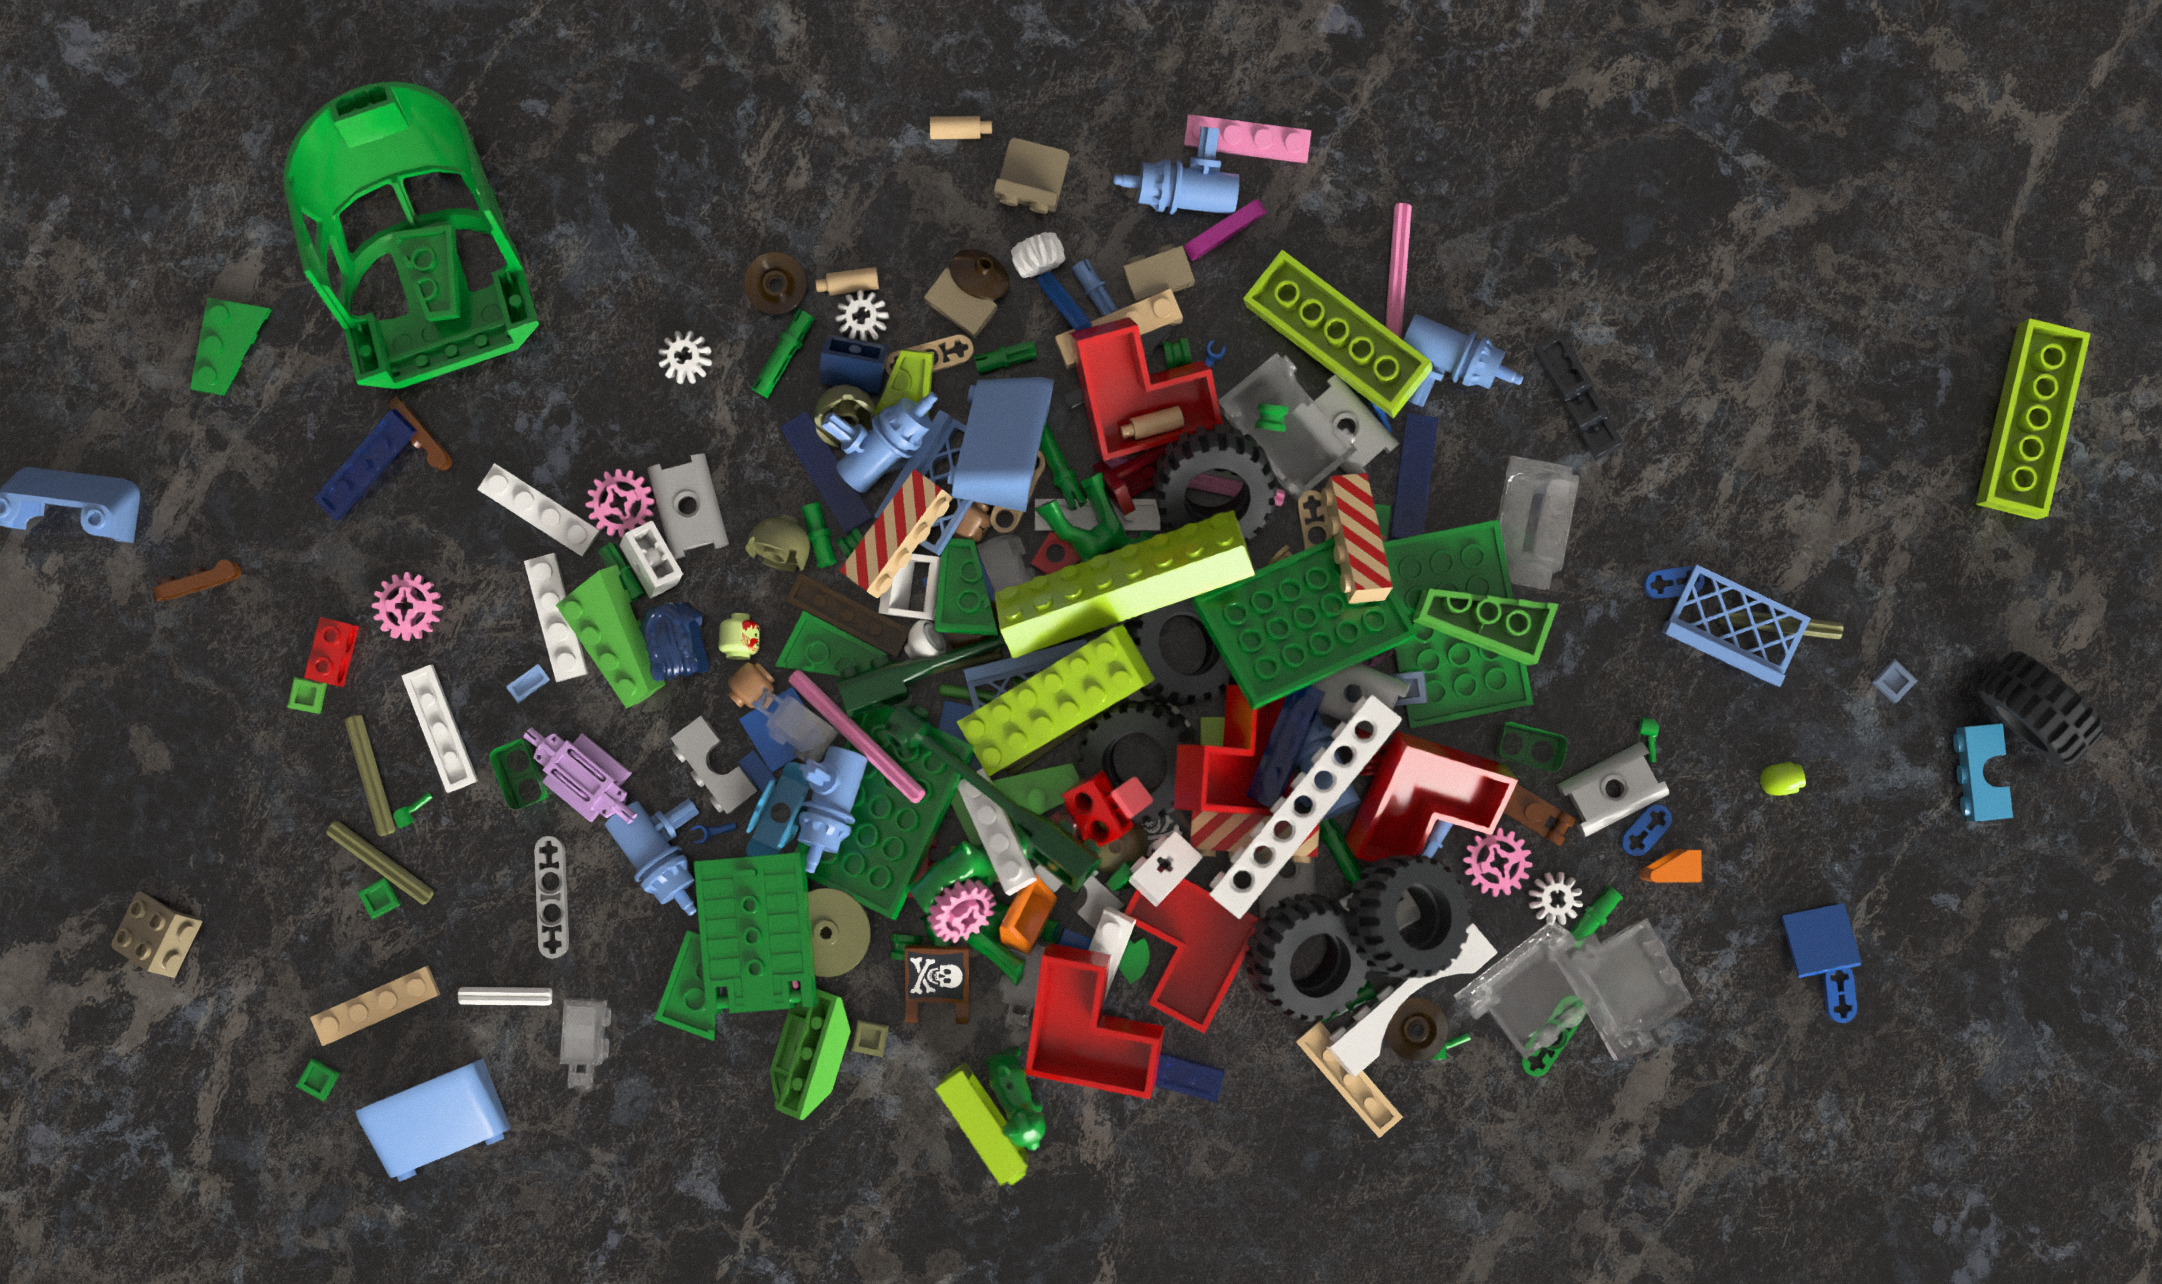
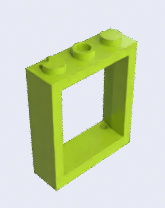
(982, 1124)

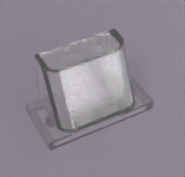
(1536, 519)
(1634, 985)
(1532, 991)

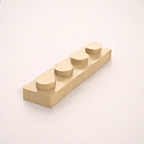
(375, 1006)
(1357, 1090)

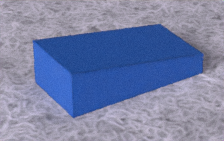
(757, 770)
(1073, 939)

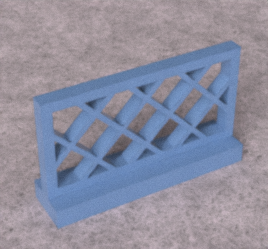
(924, 461)
(1724, 650)
(1016, 666)

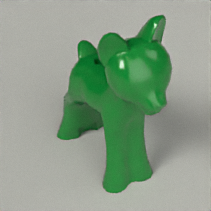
(1104, 536)
(962, 863)
(986, 942)
(1024, 1115)

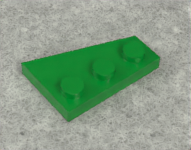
(433, 267)
(223, 342)
(962, 592)
(825, 648)
(684, 995)

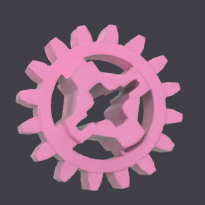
(607, 509)
(407, 618)
(1483, 866)
(961, 910)

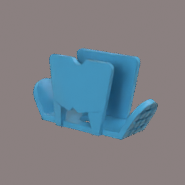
(769, 834)

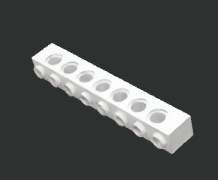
(1223, 885)

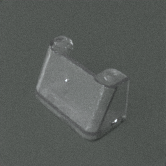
(1311, 442)

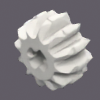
(1038, 254)
(853, 311)
(690, 366)
(1566, 898)

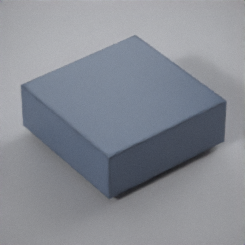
(1894, 681)

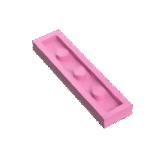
(1252, 138)

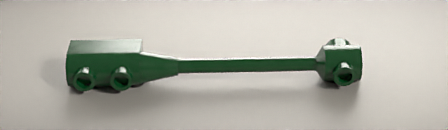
(886, 680)
(1049, 843)

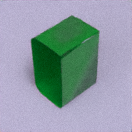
(1559, 748)
(511, 788)

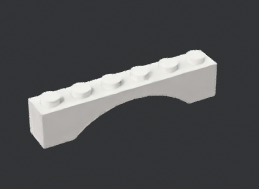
(1361, 1041)

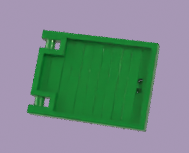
(755, 932)

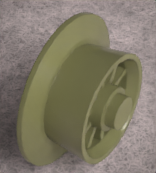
(838, 931)

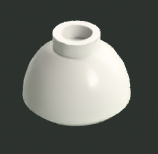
(924, 641)

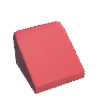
(1132, 797)

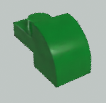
(1134, 959)

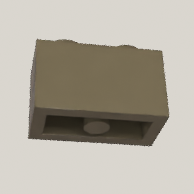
(1158, 273)
(959, 307)

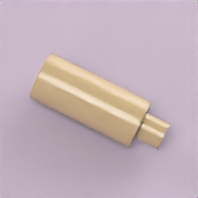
(958, 127)
(849, 281)
(1153, 423)

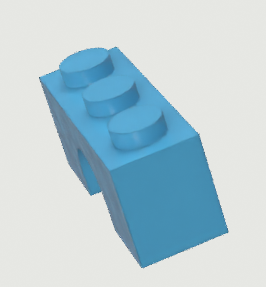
(1975, 747)

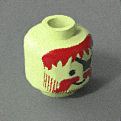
(739, 637)

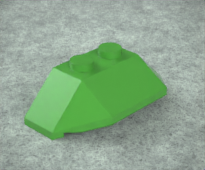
(809, 1055)

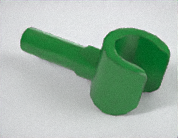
(1650, 728)
(403, 815)
(1451, 1043)

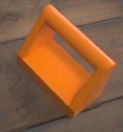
(1676, 866)
(1027, 916)

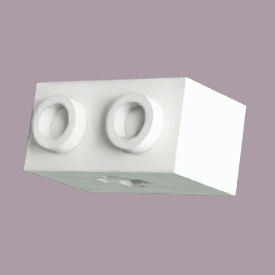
(651, 559)
(1158, 885)

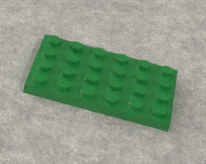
(1296, 625)
(1458, 675)
(890, 830)

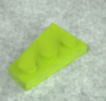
(909, 378)

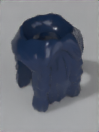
(674, 641)

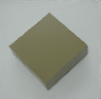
(870, 1038)

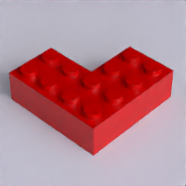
(1119, 388)
(1221, 776)
(1423, 784)
(1206, 954)
(1079, 1043)

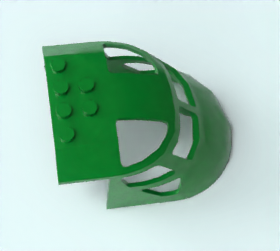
(380, 139)

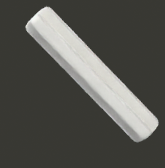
(504, 996)

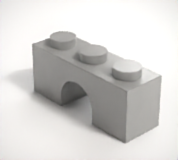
(695, 745)
(1091, 898)

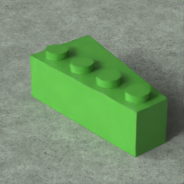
(1491, 622)
(611, 634)
(1033, 790)

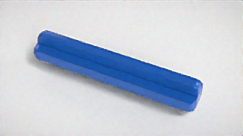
(1063, 301)

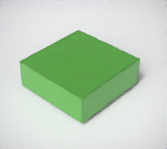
(307, 695)

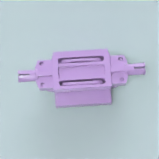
(583, 775)

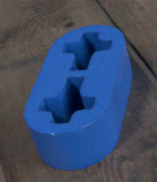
(1670, 574)
(1640, 824)
(1847, 993)

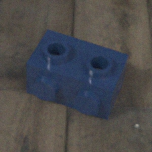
(853, 363)

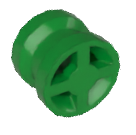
(1176, 353)
(1271, 417)
(850, 542)
(899, 941)

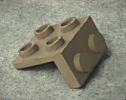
(1032, 176)
(155, 935)

